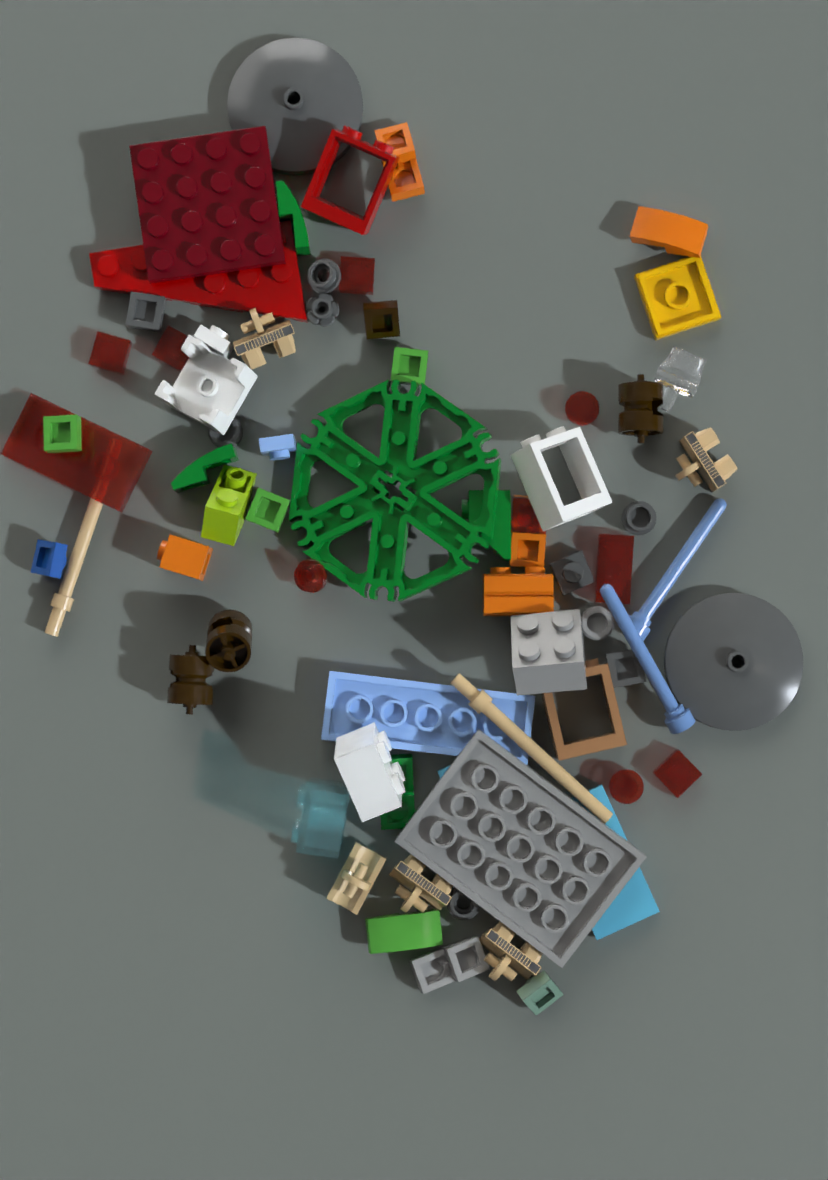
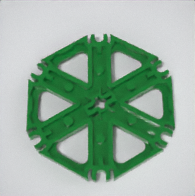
(423, 475)

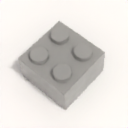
(548, 652)

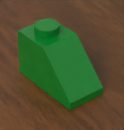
(501, 541)

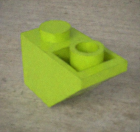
(228, 505)

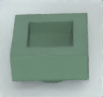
(539, 992)

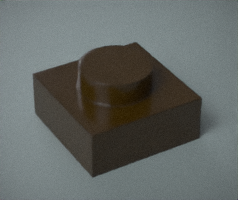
(381, 319)

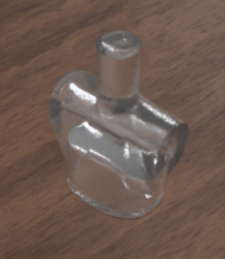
(679, 375)

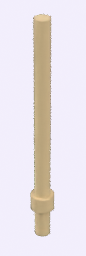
(62, 600)
(481, 702)

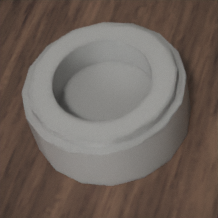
(597, 623)

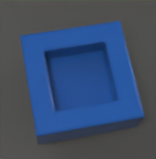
(49, 558)

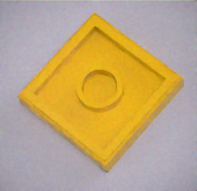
(677, 297)

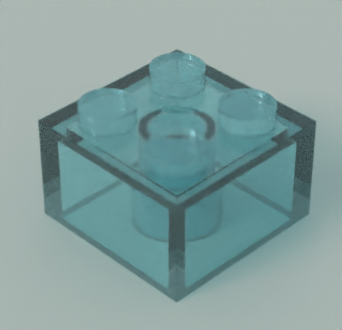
(322, 817)

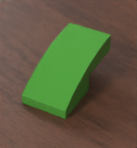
(403, 931)

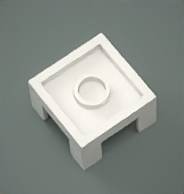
(208, 386)

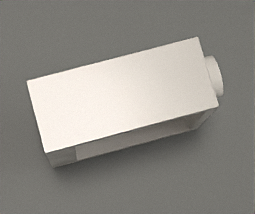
(541, 487)

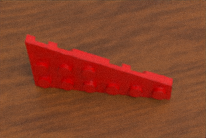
(264, 288)

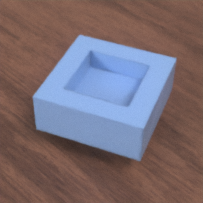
(278, 446)

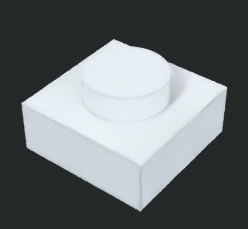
(215, 339)

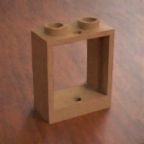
(594, 743)

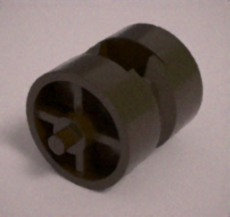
(640, 408)
(229, 641)
(190, 681)

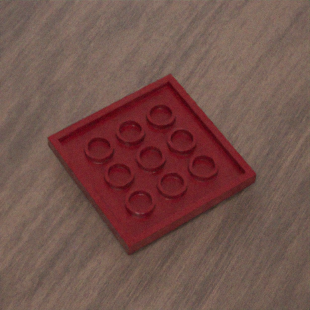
(207, 204)

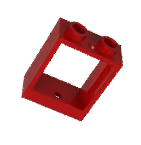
(334, 212)

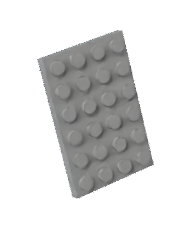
(520, 848)

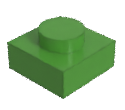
(409, 365)
(62, 433)
(268, 510)

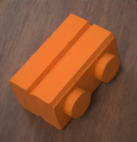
(517, 593)

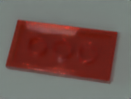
(103, 469)

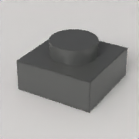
(146, 312)
(572, 572)
(625, 668)

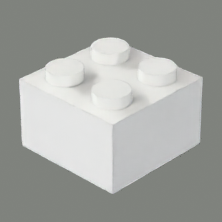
(369, 772)

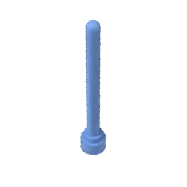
(642, 618)
(677, 717)

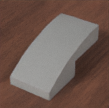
(449, 964)

